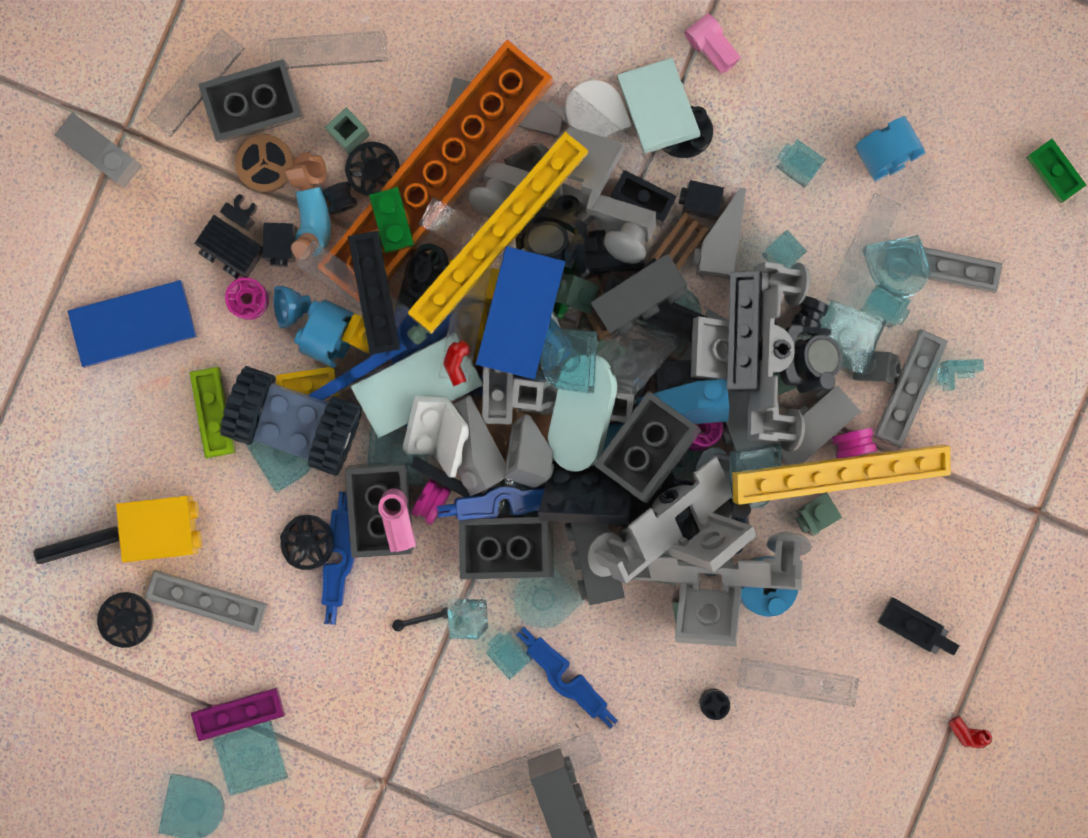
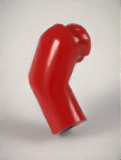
(453, 360)
(970, 737)

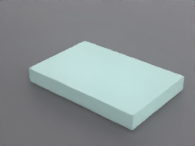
(658, 105)

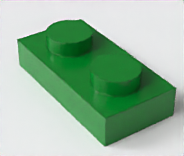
(1056, 171)
(391, 220)

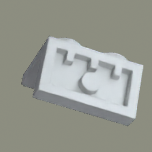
(436, 430)

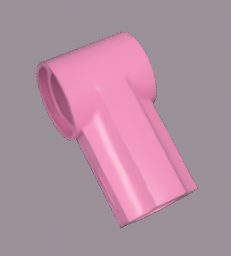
(708, 37)
(397, 523)

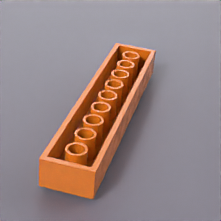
(458, 145)

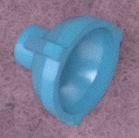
(289, 305)

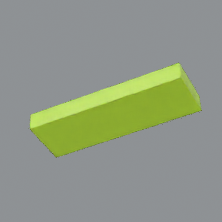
(210, 405)

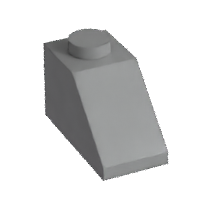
(528, 454)

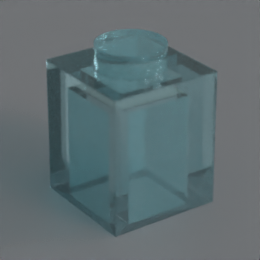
(799, 162)
(784, 250)
(886, 306)
(467, 619)
(507, 654)

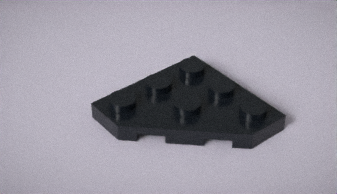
(585, 498)

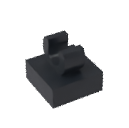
(238, 215)

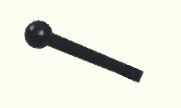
(399, 625)

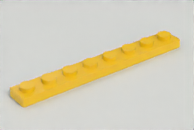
(498, 232)
(840, 474)

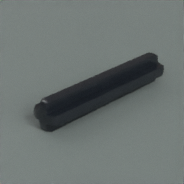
(76, 545)

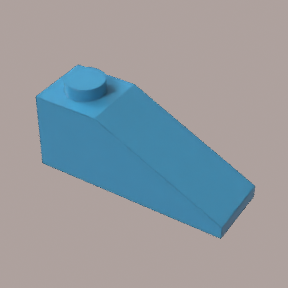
(698, 400)

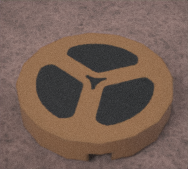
(263, 163)

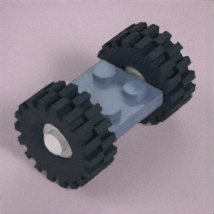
(290, 420)

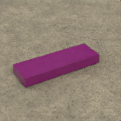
(238, 714)

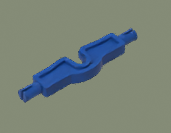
(355, 373)
(488, 504)
(335, 574)
(577, 689)

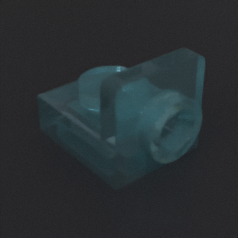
(963, 368)

